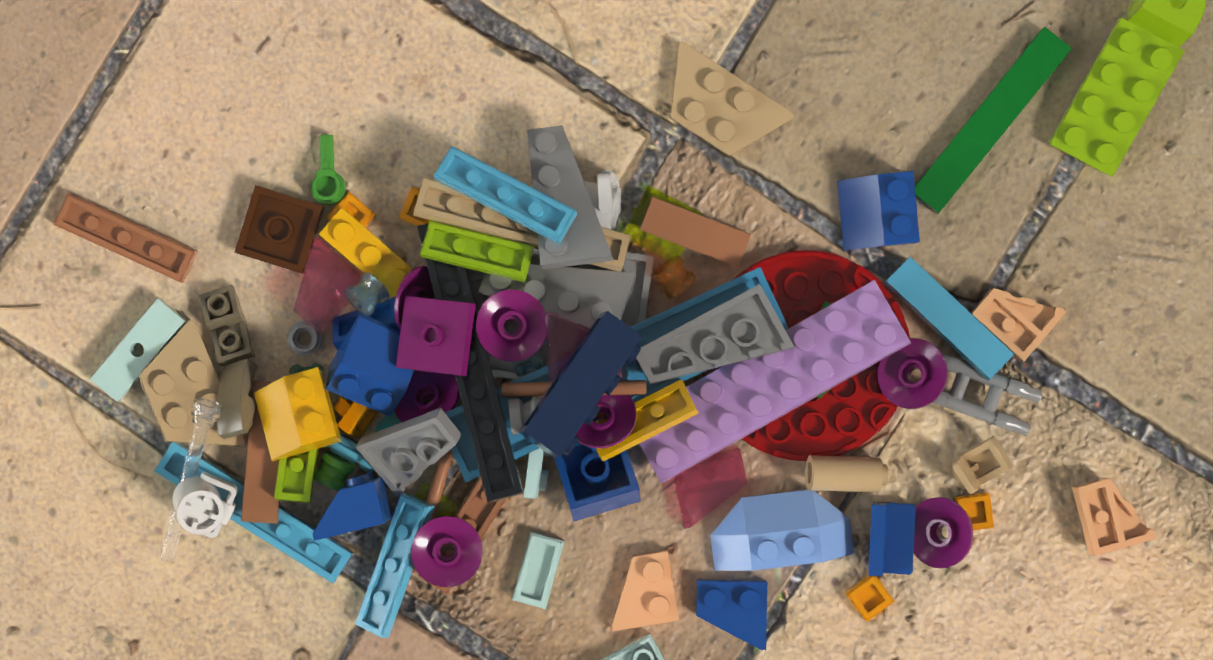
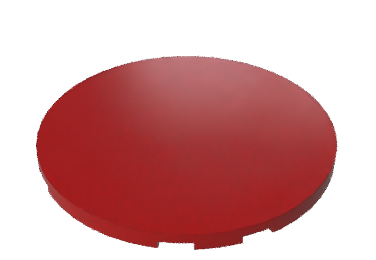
(851, 409)

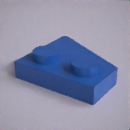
(735, 607)

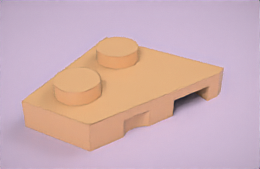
(1016, 321)
(1107, 518)
(647, 593)

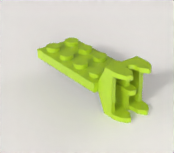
(1126, 81)

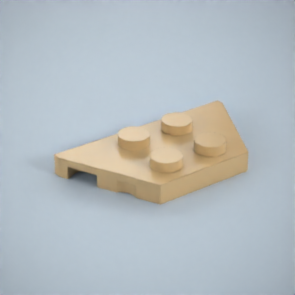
(721, 105)
(175, 380)

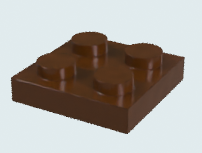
(279, 229)

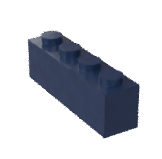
(581, 384)

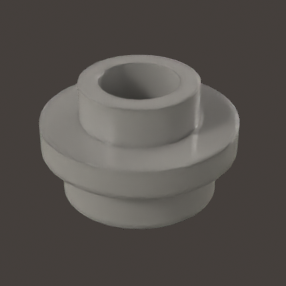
(295, 344)

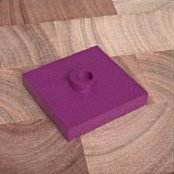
(435, 335)

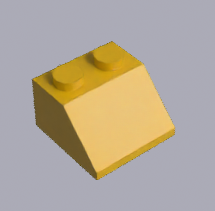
(297, 414)

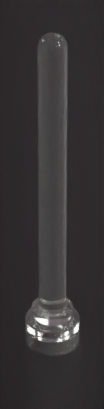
(204, 415)

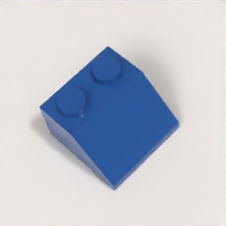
(878, 211)
(366, 366)
(594, 484)
(356, 507)

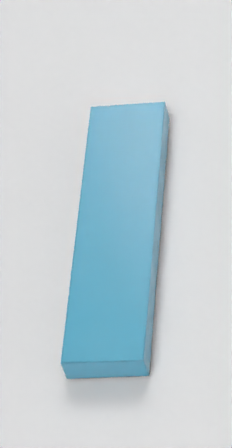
(505, 195)
(949, 318)
(393, 566)

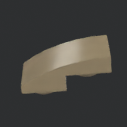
(227, 325)
(233, 393)

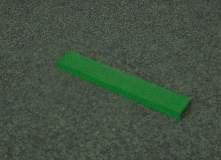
(991, 120)

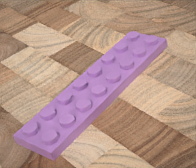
(762, 389)

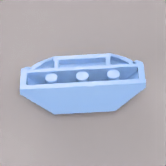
(780, 532)

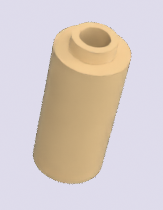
(845, 473)

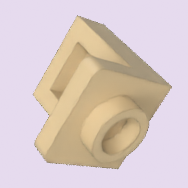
(980, 464)

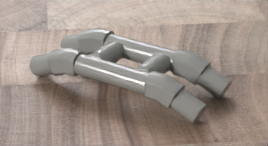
(987, 412)

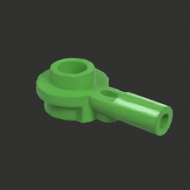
(328, 185)

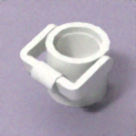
(605, 198)
(200, 504)

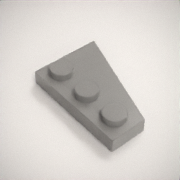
(409, 448)

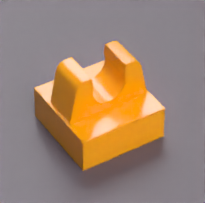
(355, 417)

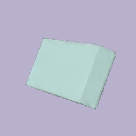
(538, 570)

